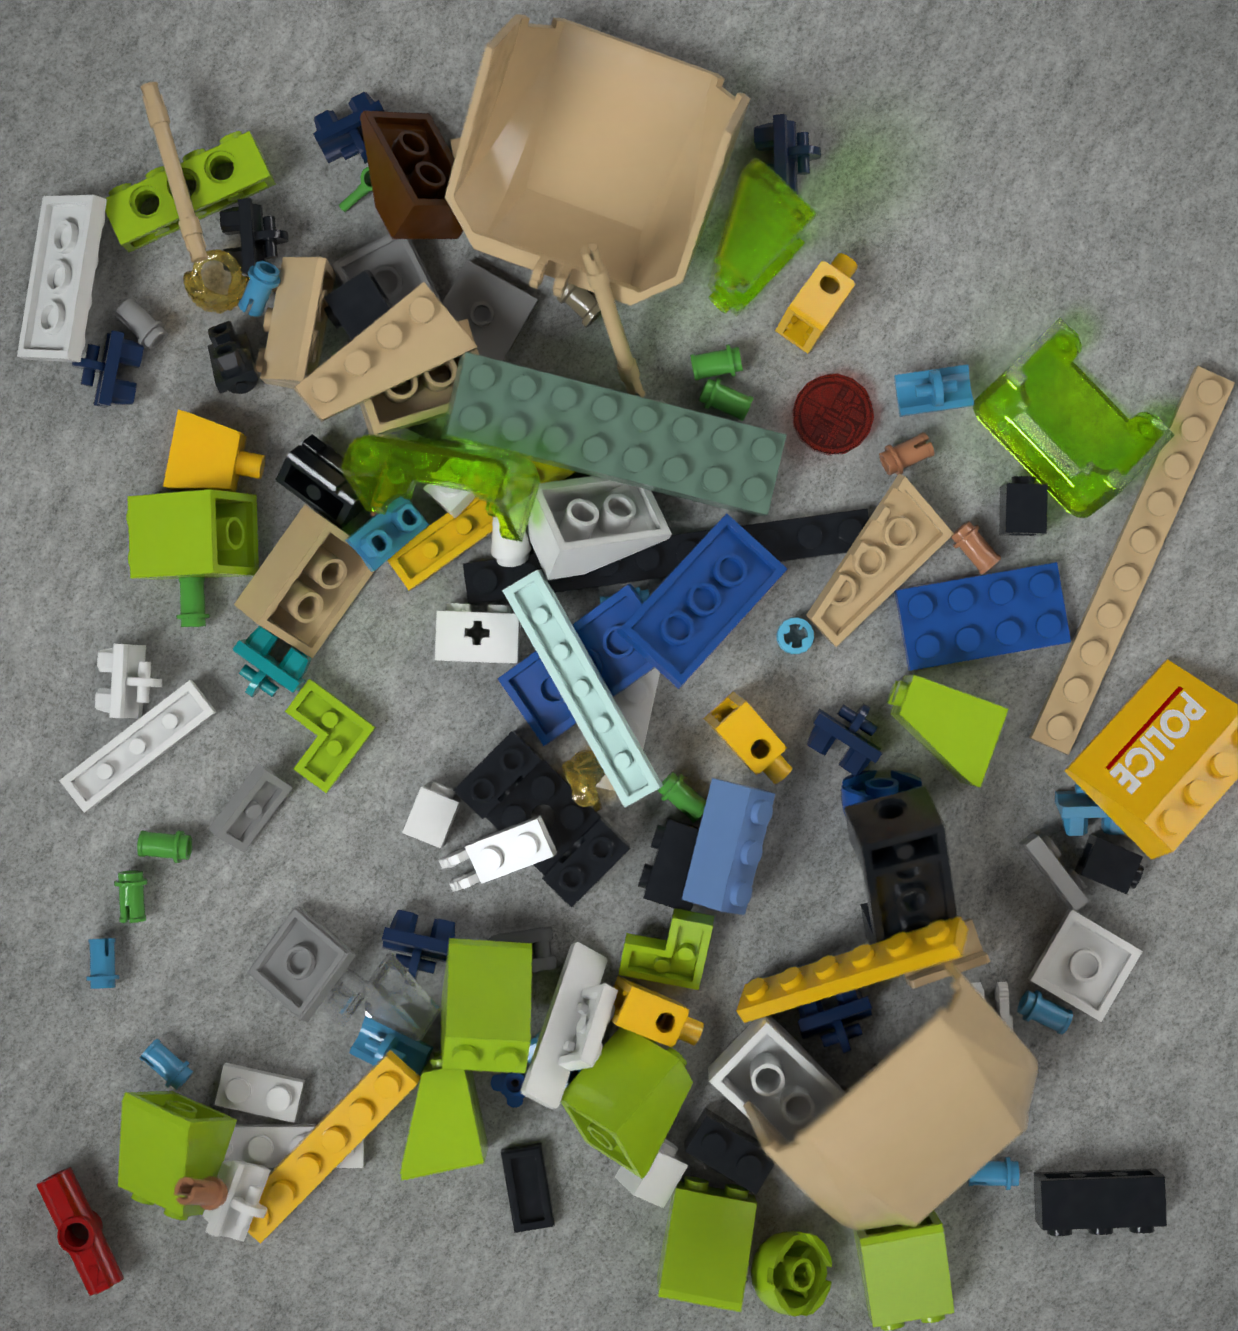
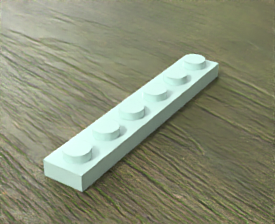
(582, 688)

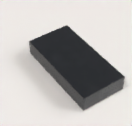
(527, 1187)

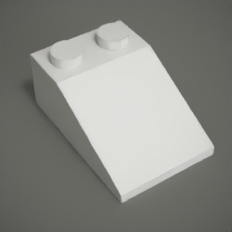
(592, 523)
(776, 1077)

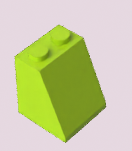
(192, 535)
(949, 724)
(486, 1006)
(628, 1099)
(445, 1123)
(167, 1140)
(707, 1244)
(905, 1273)

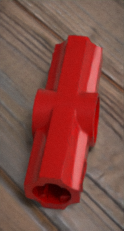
(90, 1256)

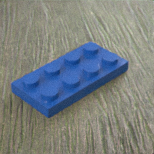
(702, 601)
(982, 616)
(615, 659)

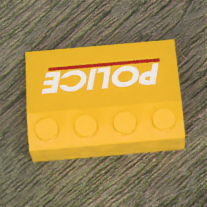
(1162, 759)

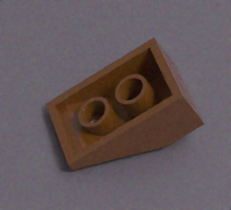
(409, 174)

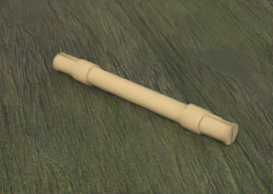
(160, 121)
(599, 282)

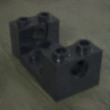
(517, 780)
(901, 852)

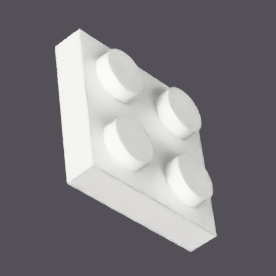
(1085, 964)

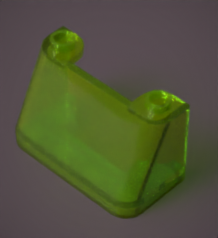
(756, 237)
(1066, 425)
(391, 465)

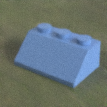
(728, 846)

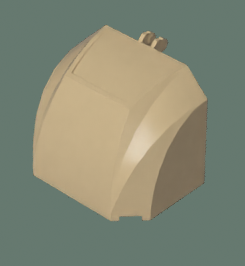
(591, 145)
(914, 1120)

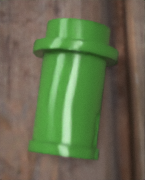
(716, 363)
(725, 399)
(192, 602)
(682, 796)
(165, 845)
(131, 896)

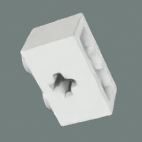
(499, 647)

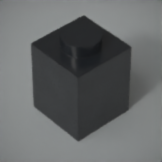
(1023, 507)
(1110, 865)

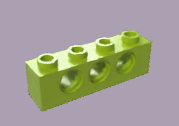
(211, 195)

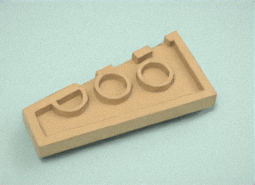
(395, 348)
(884, 555)

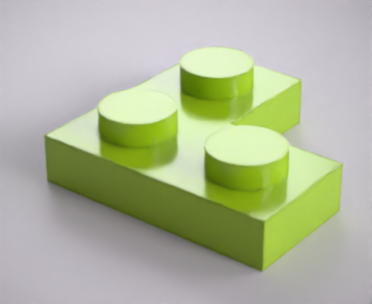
(338, 731)
(672, 961)

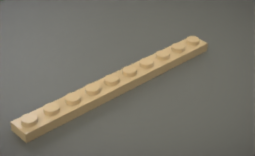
(1131, 561)

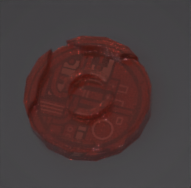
(832, 414)

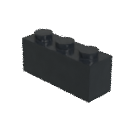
(1100, 1201)

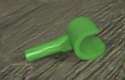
(362, 190)

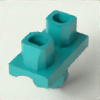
(287, 673)

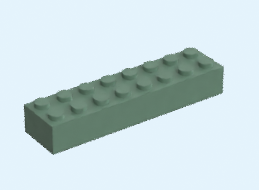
(613, 435)

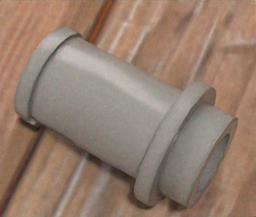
(150, 332)

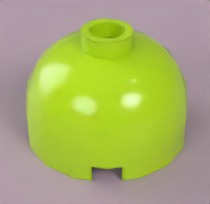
(791, 1273)

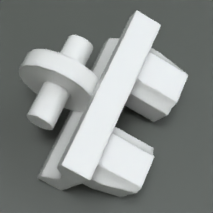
(129, 681)
(245, 1187)

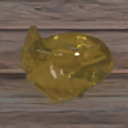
(207, 299)
(583, 775)

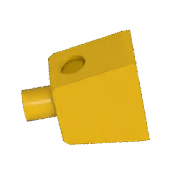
(818, 302)
(208, 456)
(739, 728)
(640, 1007)

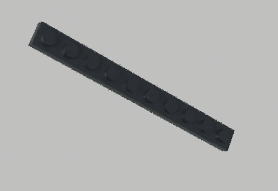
(782, 538)

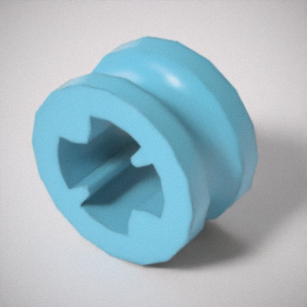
(805, 643)

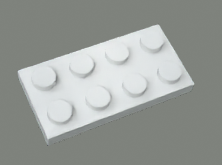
(62, 278)

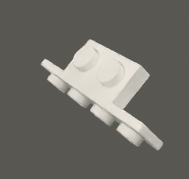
(571, 1027)

